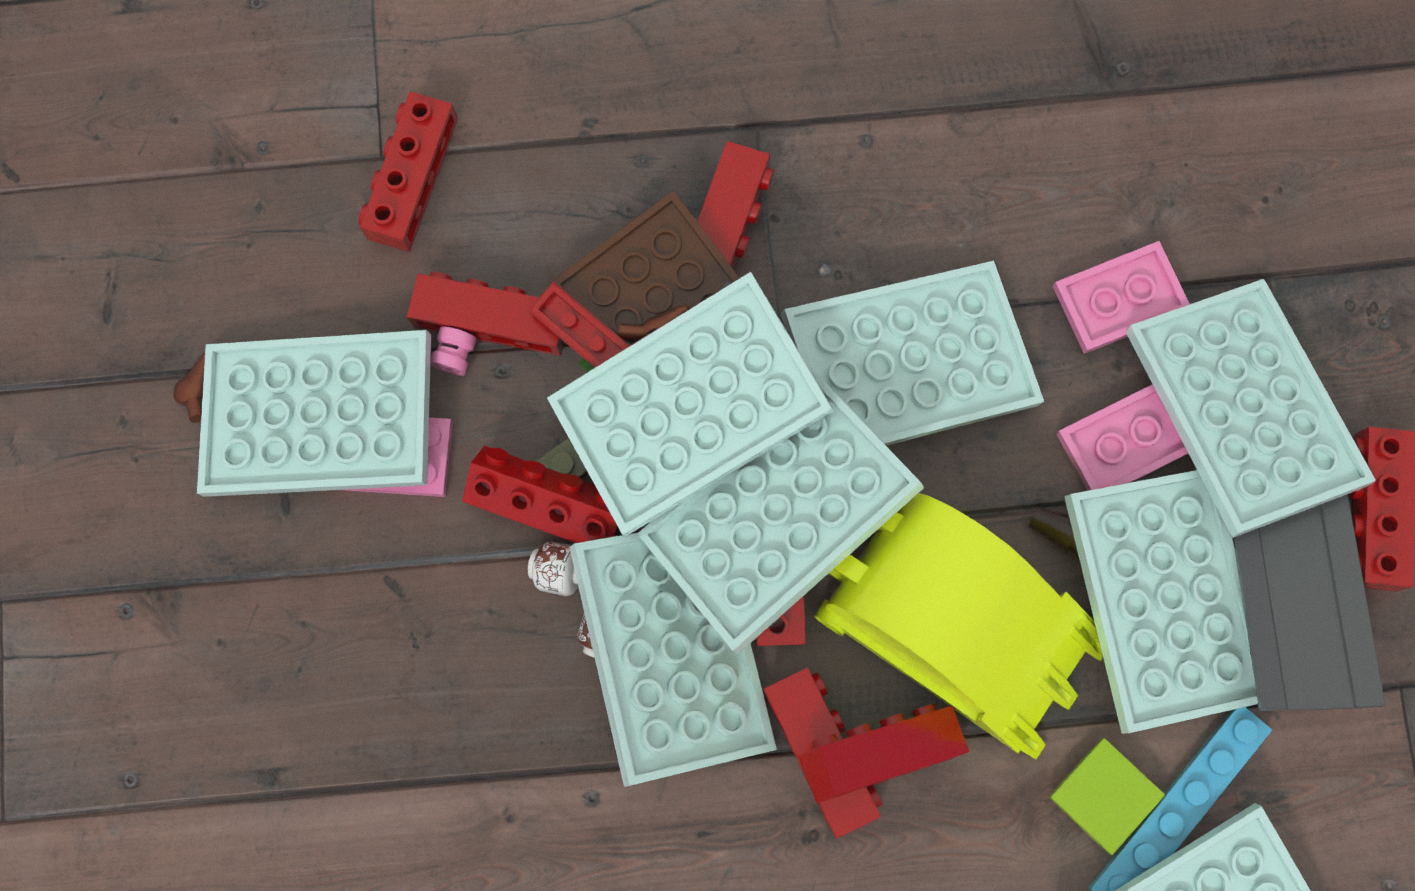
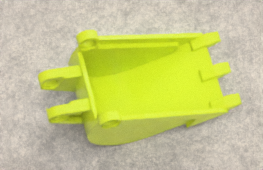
(963, 619)

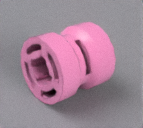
(452, 351)

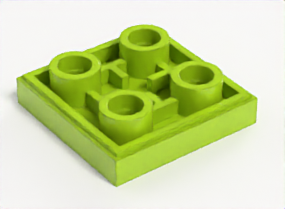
(1106, 796)

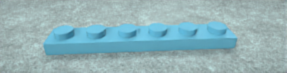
(1186, 799)

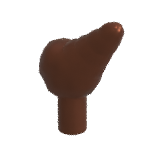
(638, 332)
(190, 390)

